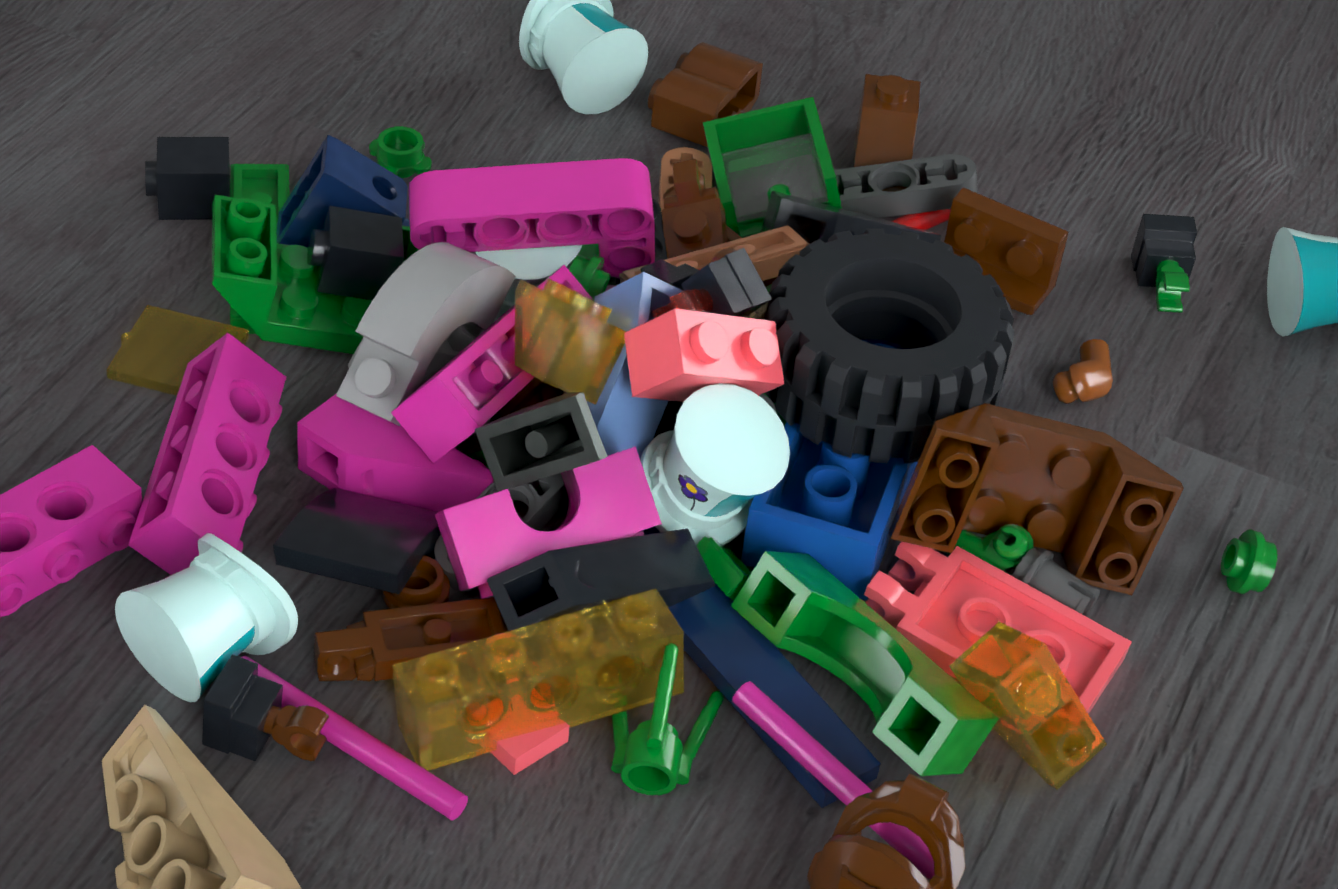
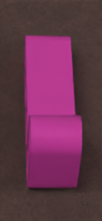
(539, 207)

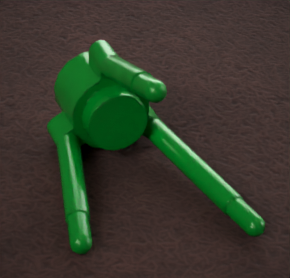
(653, 755)

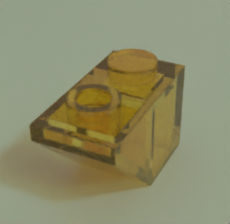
(565, 338)
(1032, 700)

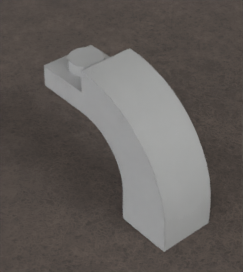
(412, 319)

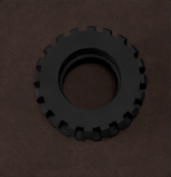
(894, 292)

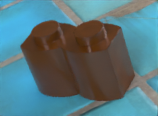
(703, 88)

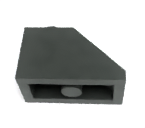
(541, 441)

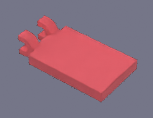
(965, 597)

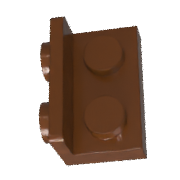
(1008, 245)

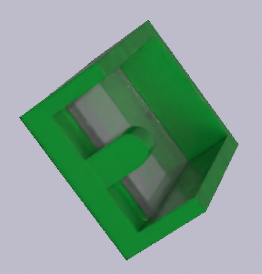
(769, 152)

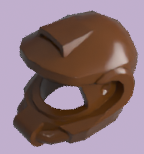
(862, 863)

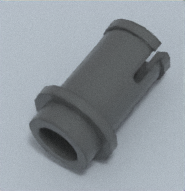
(1051, 579)

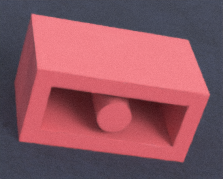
(700, 349)

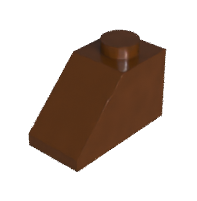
(886, 121)

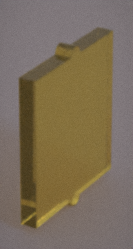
(163, 345)

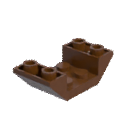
(1053, 478)

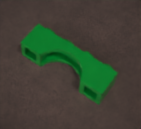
(914, 701)

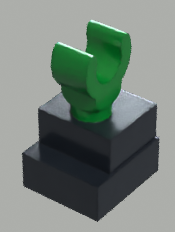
(1165, 257)

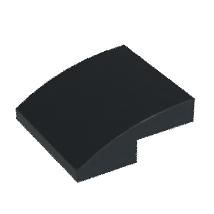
(358, 539)

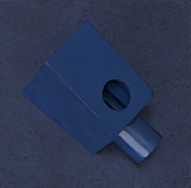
(339, 179)

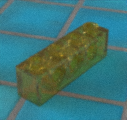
(535, 678)

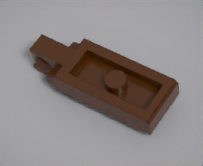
(694, 215)
(400, 635)

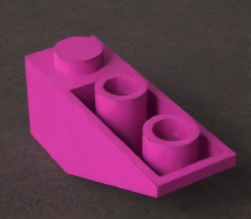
(377, 458)

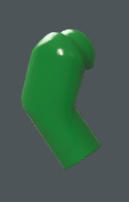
(1001, 548)

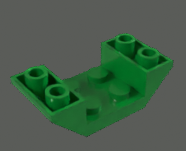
(274, 283)

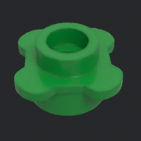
(401, 151)

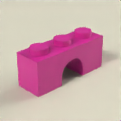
(605, 504)

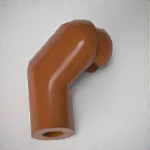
(1089, 377)

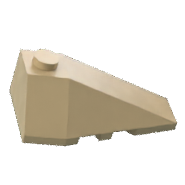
(179, 820)

